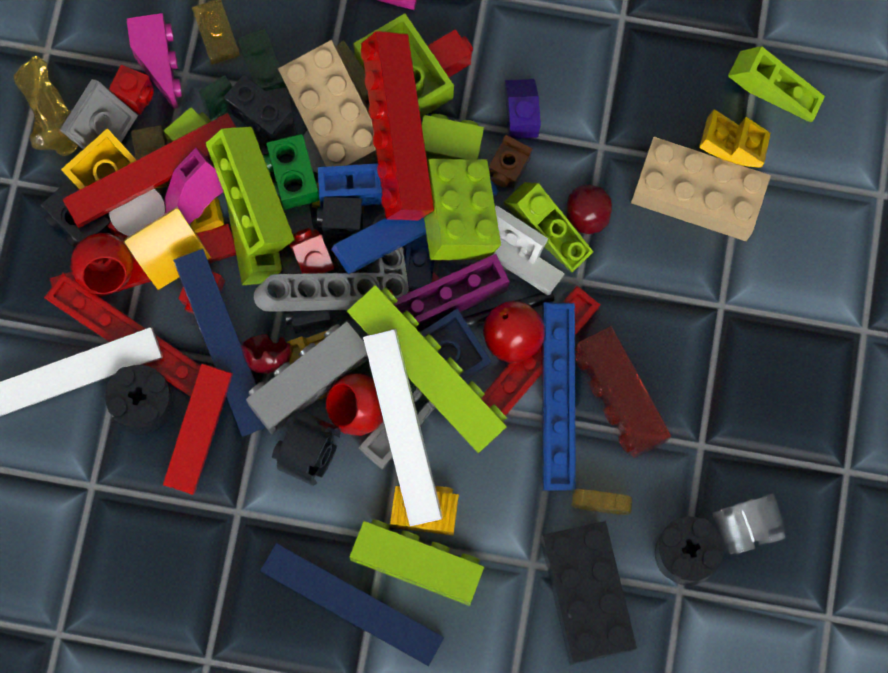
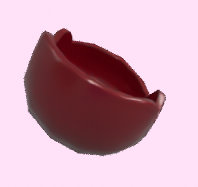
(589, 209)
(265, 355)

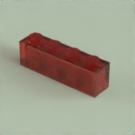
(622, 392)

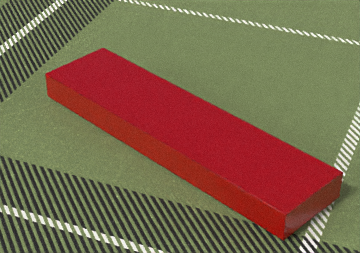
(198, 429)

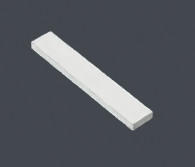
(78, 370)
(403, 427)

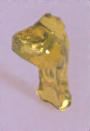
(47, 107)

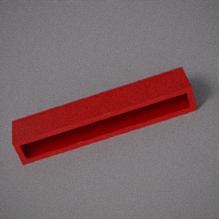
(397, 126)

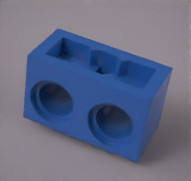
(350, 182)

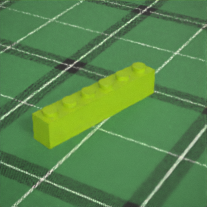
(429, 371)

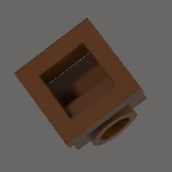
(514, 151)

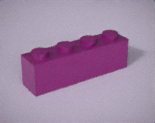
(456, 291)

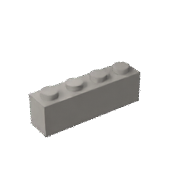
(308, 377)

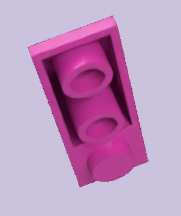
(150, 46)
(193, 186)

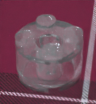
(750, 522)

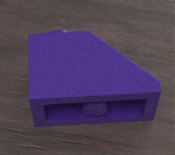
(522, 108)

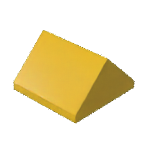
(97, 160)

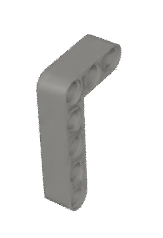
(343, 284)

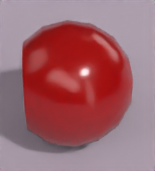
(101, 263)
(513, 331)
(354, 405)

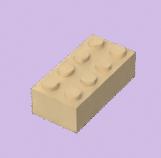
(331, 106)
(701, 189)

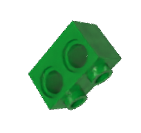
(297, 171)

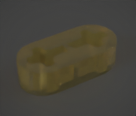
(602, 502)

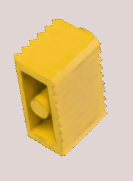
(445, 526)

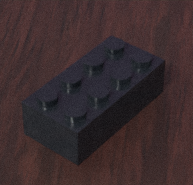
(588, 593)

